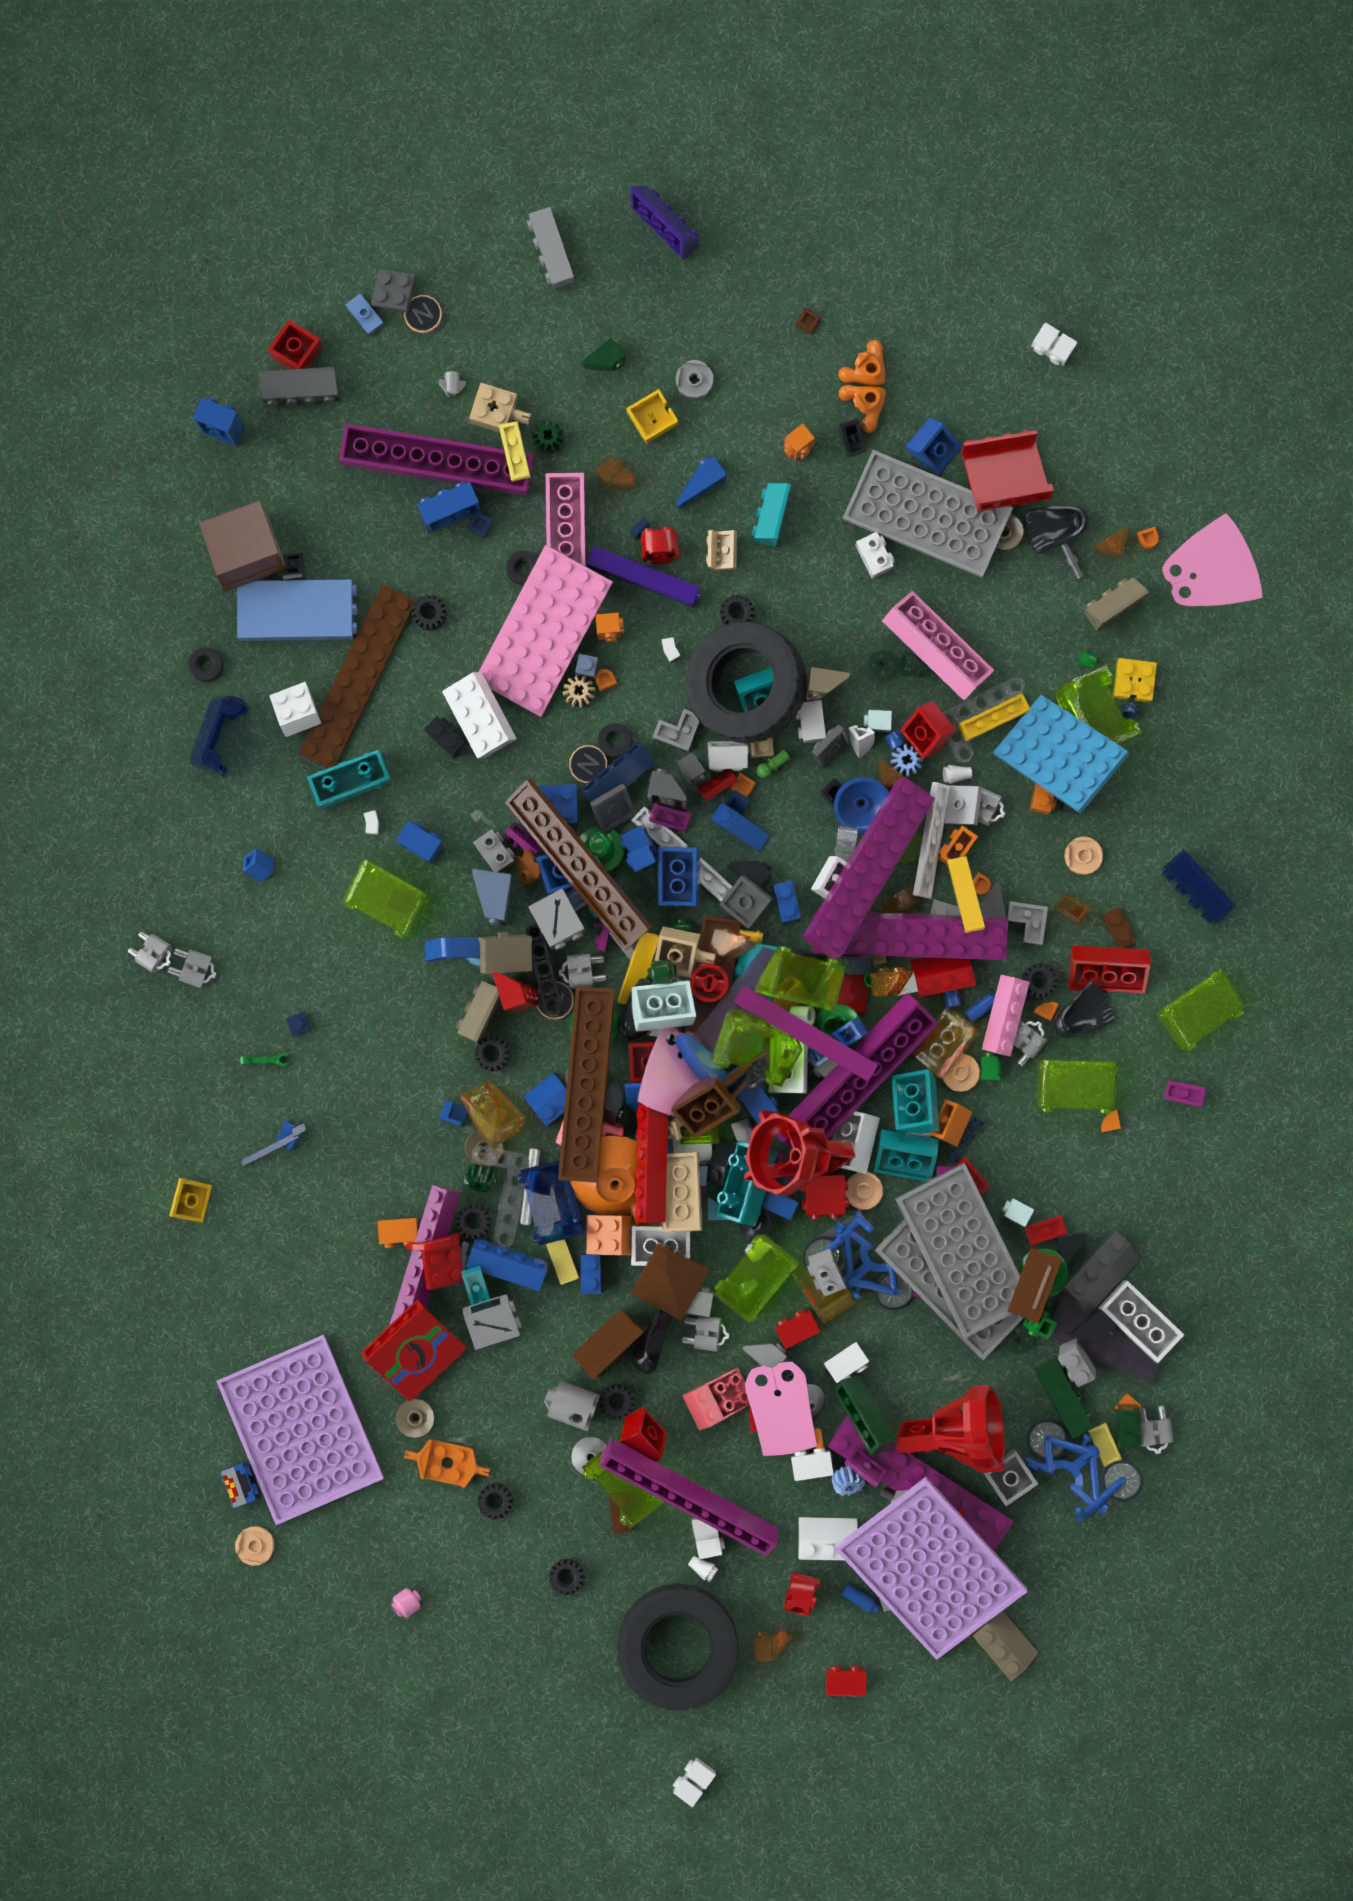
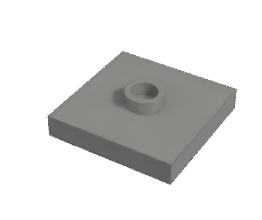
(963, 805)

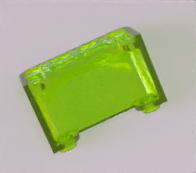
(1093, 704)
(386, 898)
(802, 979)
(1201, 1010)
(746, 1036)
(1076, 1085)
(766, 1264)
(630, 1499)

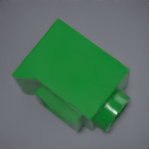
(990, 1067)

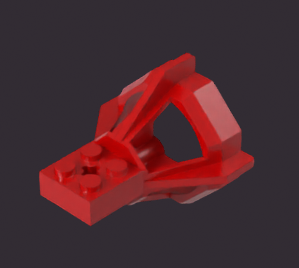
(809, 1158)
(968, 1435)

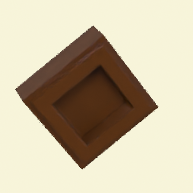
(808, 321)

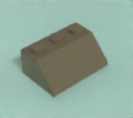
(1115, 602)
(822, 682)
(479, 1012)
(1005, 1645)

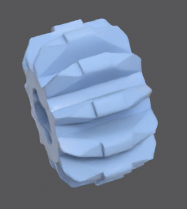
(903, 754)
(847, 1481)

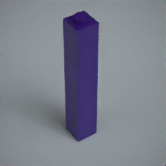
(643, 577)

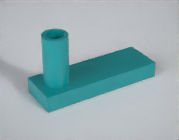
(475, 1285)

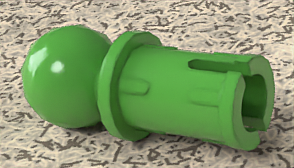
(764, 770)

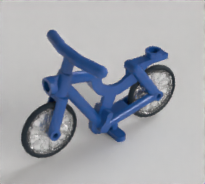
(889, 1289)
(1119, 1480)

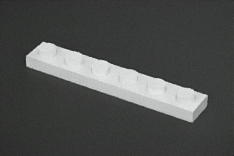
(931, 841)

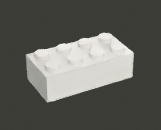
(479, 715)
(1141, 1321)

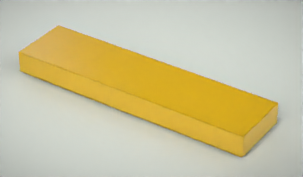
(994, 717)
(965, 894)
(639, 964)

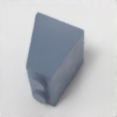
(494, 894)

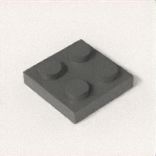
(393, 290)
(830, 746)
(612, 808)
(745, 901)

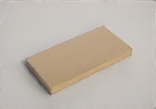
(683, 1193)

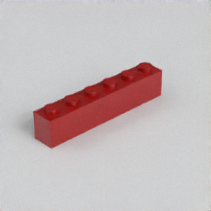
(651, 1165)

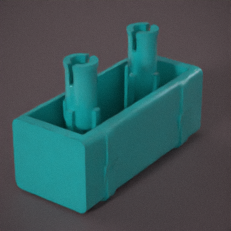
(349, 779)
(741, 1198)

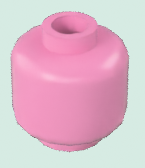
(406, 1603)

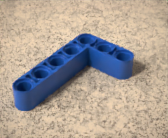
(452, 947)

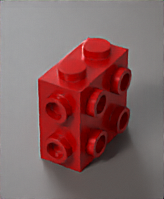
(826, 1197)

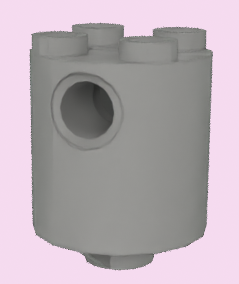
(571, 1404)

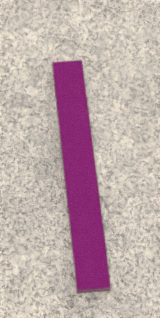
(805, 1033)

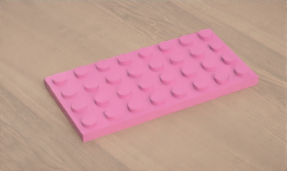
(544, 630)

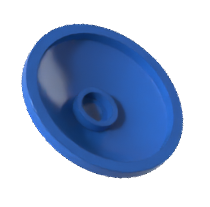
(846, 802)

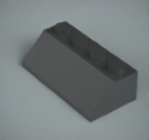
(299, 386)
(665, 790)
(1101, 1272)

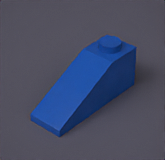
(705, 478)
(739, 827)
(632, 1093)

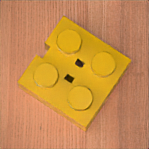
(654, 406)
(1136, 669)

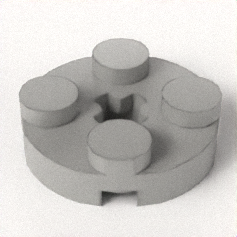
(697, 390)

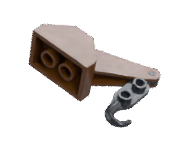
(709, 1100)

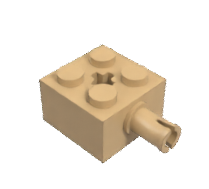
(506, 410)
(686, 945)

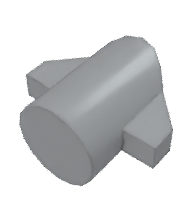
(452, 383)

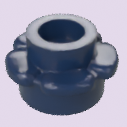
(1129, 710)

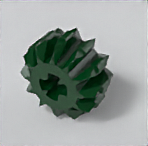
(548, 429)
(480, 1178)

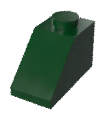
(605, 357)

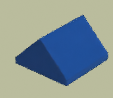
(552, 876)

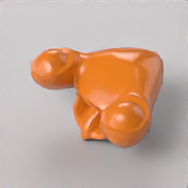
(869, 367)
(868, 400)

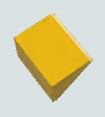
(190, 1200)

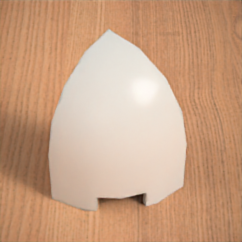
(861, 739)
(742, 1130)

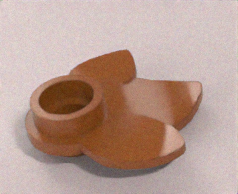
(528, 868)

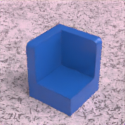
(258, 865)
(453, 1113)
(286, 1131)

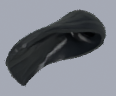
(1053, 525)
(1084, 1013)
(625, 1022)
(648, 1352)

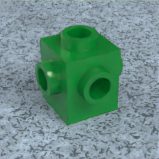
(1043, 1328)

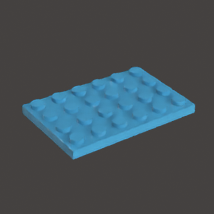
(1061, 753)

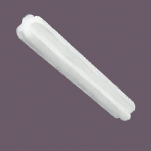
(526, 1215)

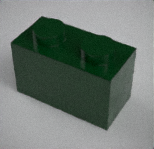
(1128, 1426)

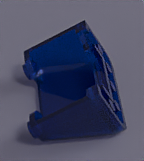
(203, 753)
(551, 1204)

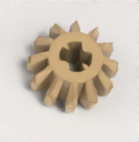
(587, 690)

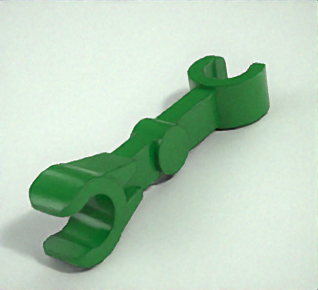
(276, 1059)

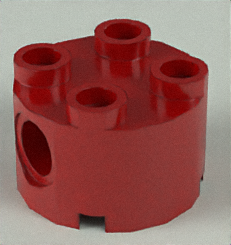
(659, 546)
(709, 983)
(801, 1594)

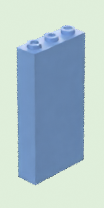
(296, 610)

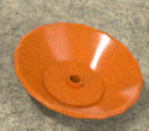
(616, 1163)

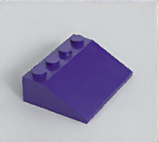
(663, 220)

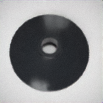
(764, 1226)

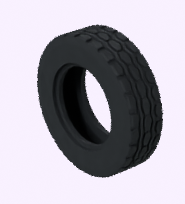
(711, 659)
(677, 1692)

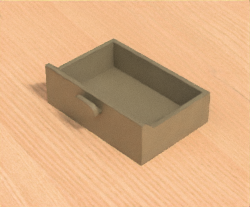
(505, 953)

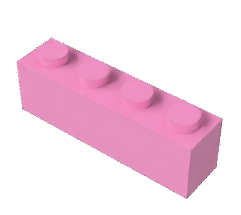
(1005, 1015)

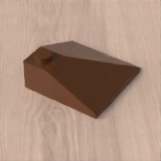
(669, 1281)

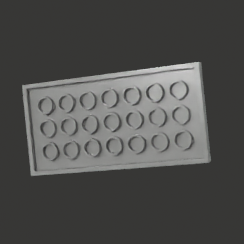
(925, 514)
(961, 1248)
(906, 1259)

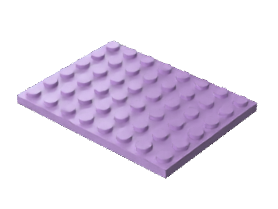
(300, 1429)
(931, 1568)

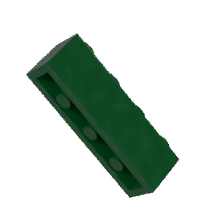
(1063, 1397)
(865, 1415)

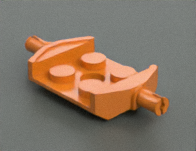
(431, 1467)

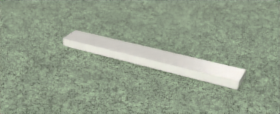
(665, 837)

